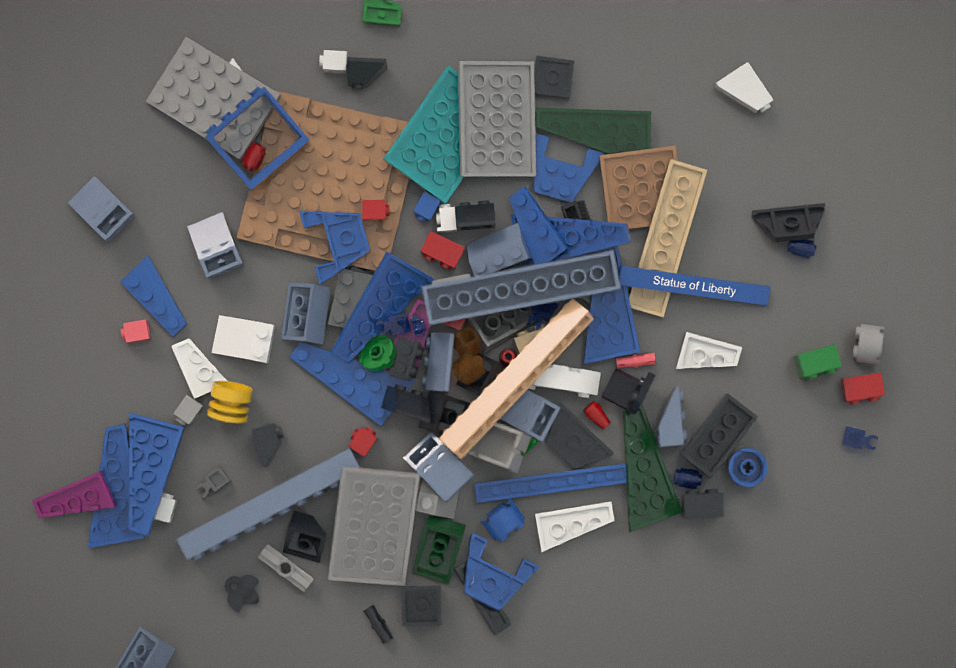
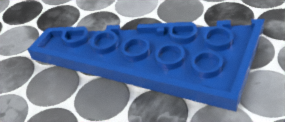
(150, 463)

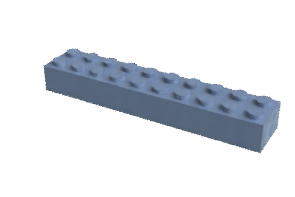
(521, 287)
(264, 507)

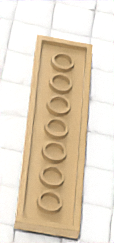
(668, 231)

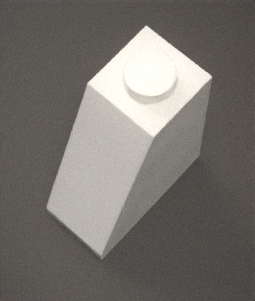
(745, 89)

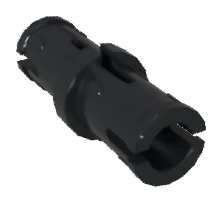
(378, 624)

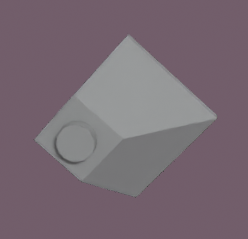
(432, 503)

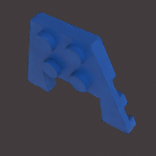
(559, 178)
(345, 237)
(489, 583)

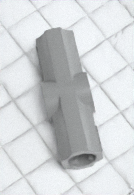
(276, 559)

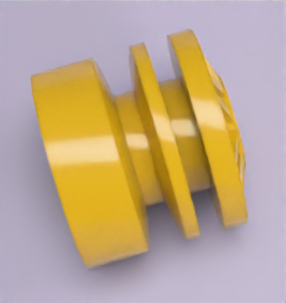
(229, 405)

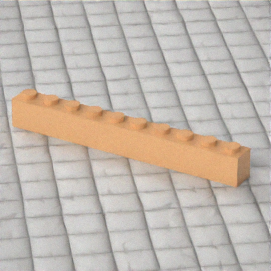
(516, 378)

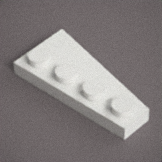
(569, 523)

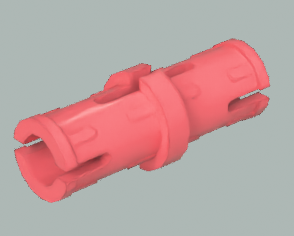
(635, 360)

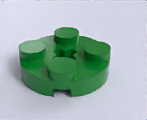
(384, 359)

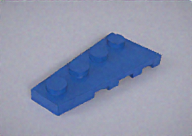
(539, 233)
(152, 293)

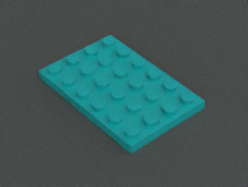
(430, 141)

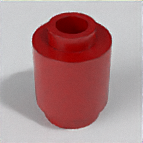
(253, 156)

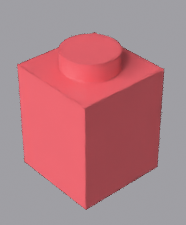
(136, 331)

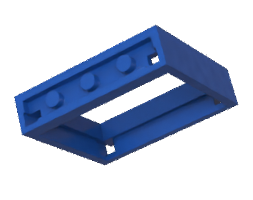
(281, 158)

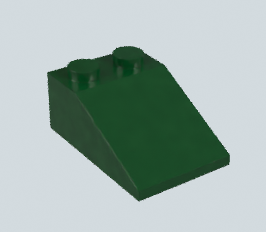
(438, 549)

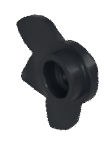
(243, 594)

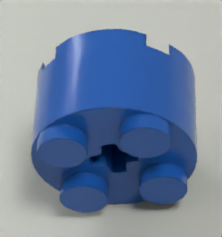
(755, 460)
(503, 520)

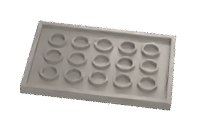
(203, 88)
(496, 119)
(373, 526)

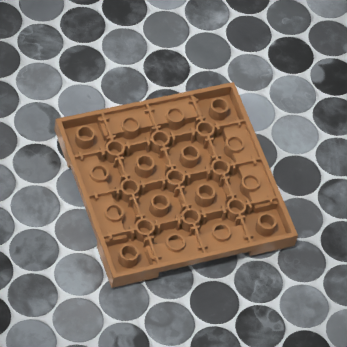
(325, 175)

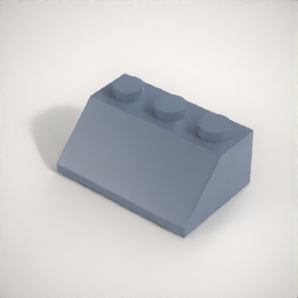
(498, 251)
(305, 313)
(438, 362)
(146, 651)

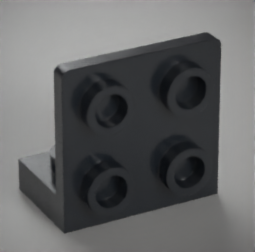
(406, 359)
(627, 390)

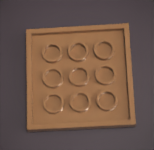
(634, 184)

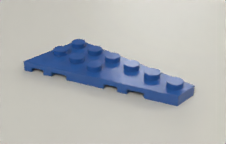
(585, 236)
(386, 295)
(613, 326)
(350, 380)
(112, 524)

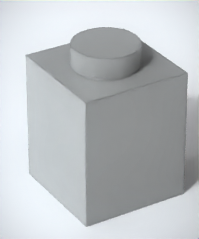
(188, 410)

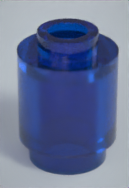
(802, 248)
(687, 478)

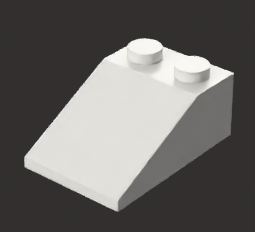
(243, 339)

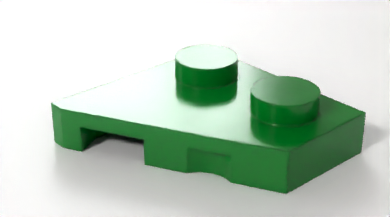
(381, 12)

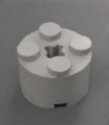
(869, 343)

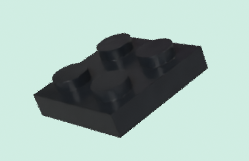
(553, 77)

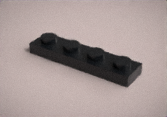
(495, 619)

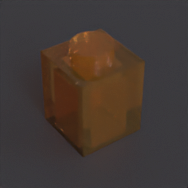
(466, 341)
(468, 368)

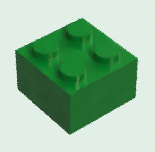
(817, 361)

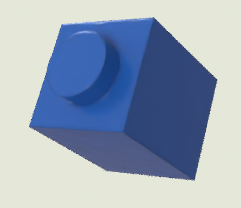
(426, 207)

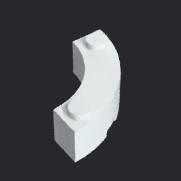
(569, 379)

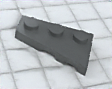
(347, 294)

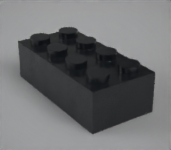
(718, 435)

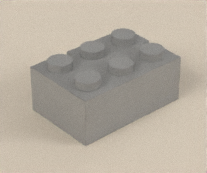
(502, 447)

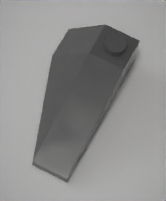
(500, 326)

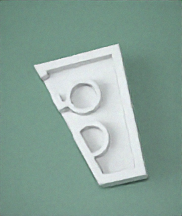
(707, 352)
(196, 368)

